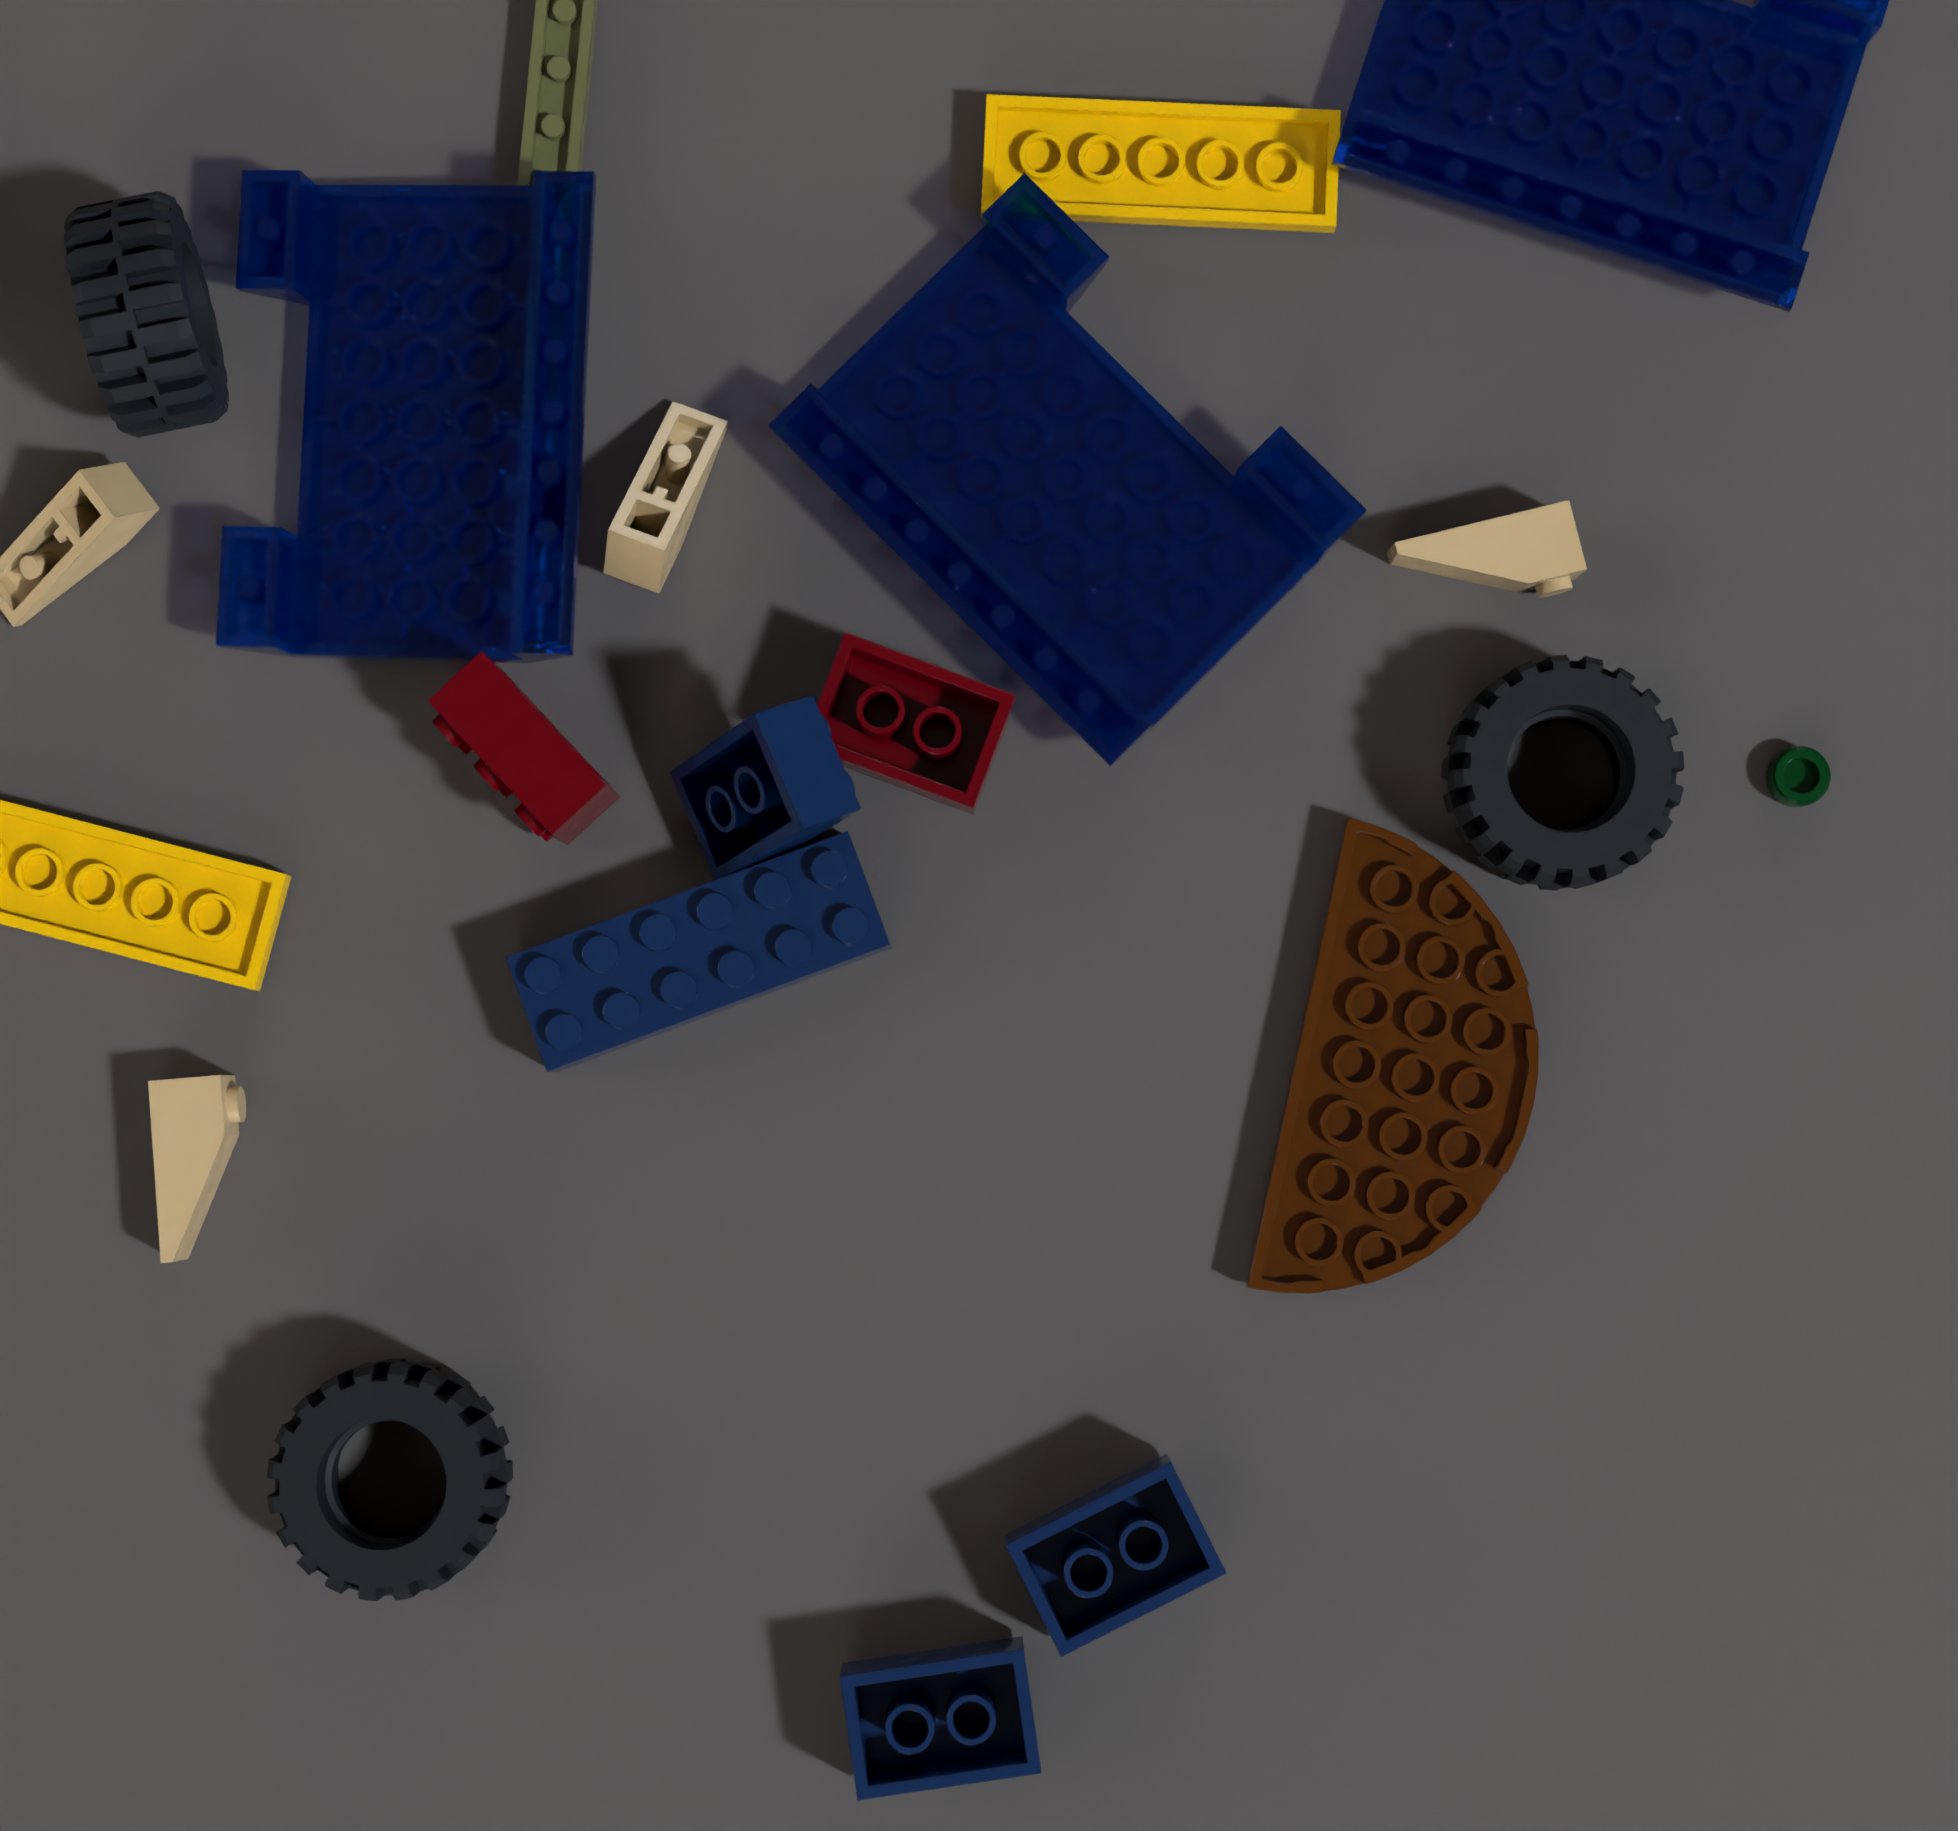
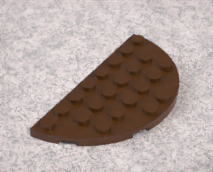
(1402, 1074)

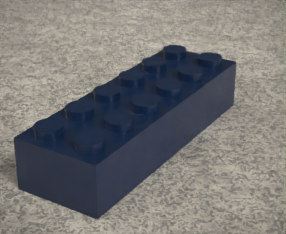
(698, 952)

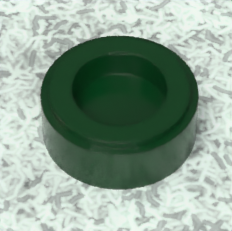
(1798, 776)

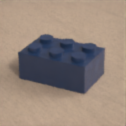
(765, 787)
(1114, 1555)
(940, 1718)

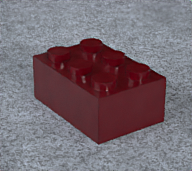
(913, 722)
(520, 751)

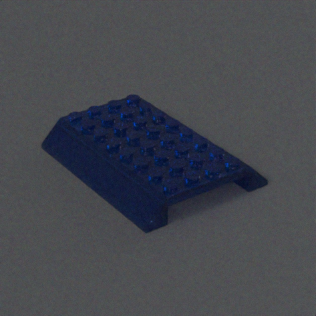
(1620, 123)
(429, 420)
(1055, 486)

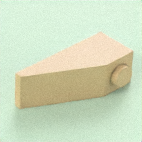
(663, 498)
(72, 537)
(1506, 552)
(191, 1143)

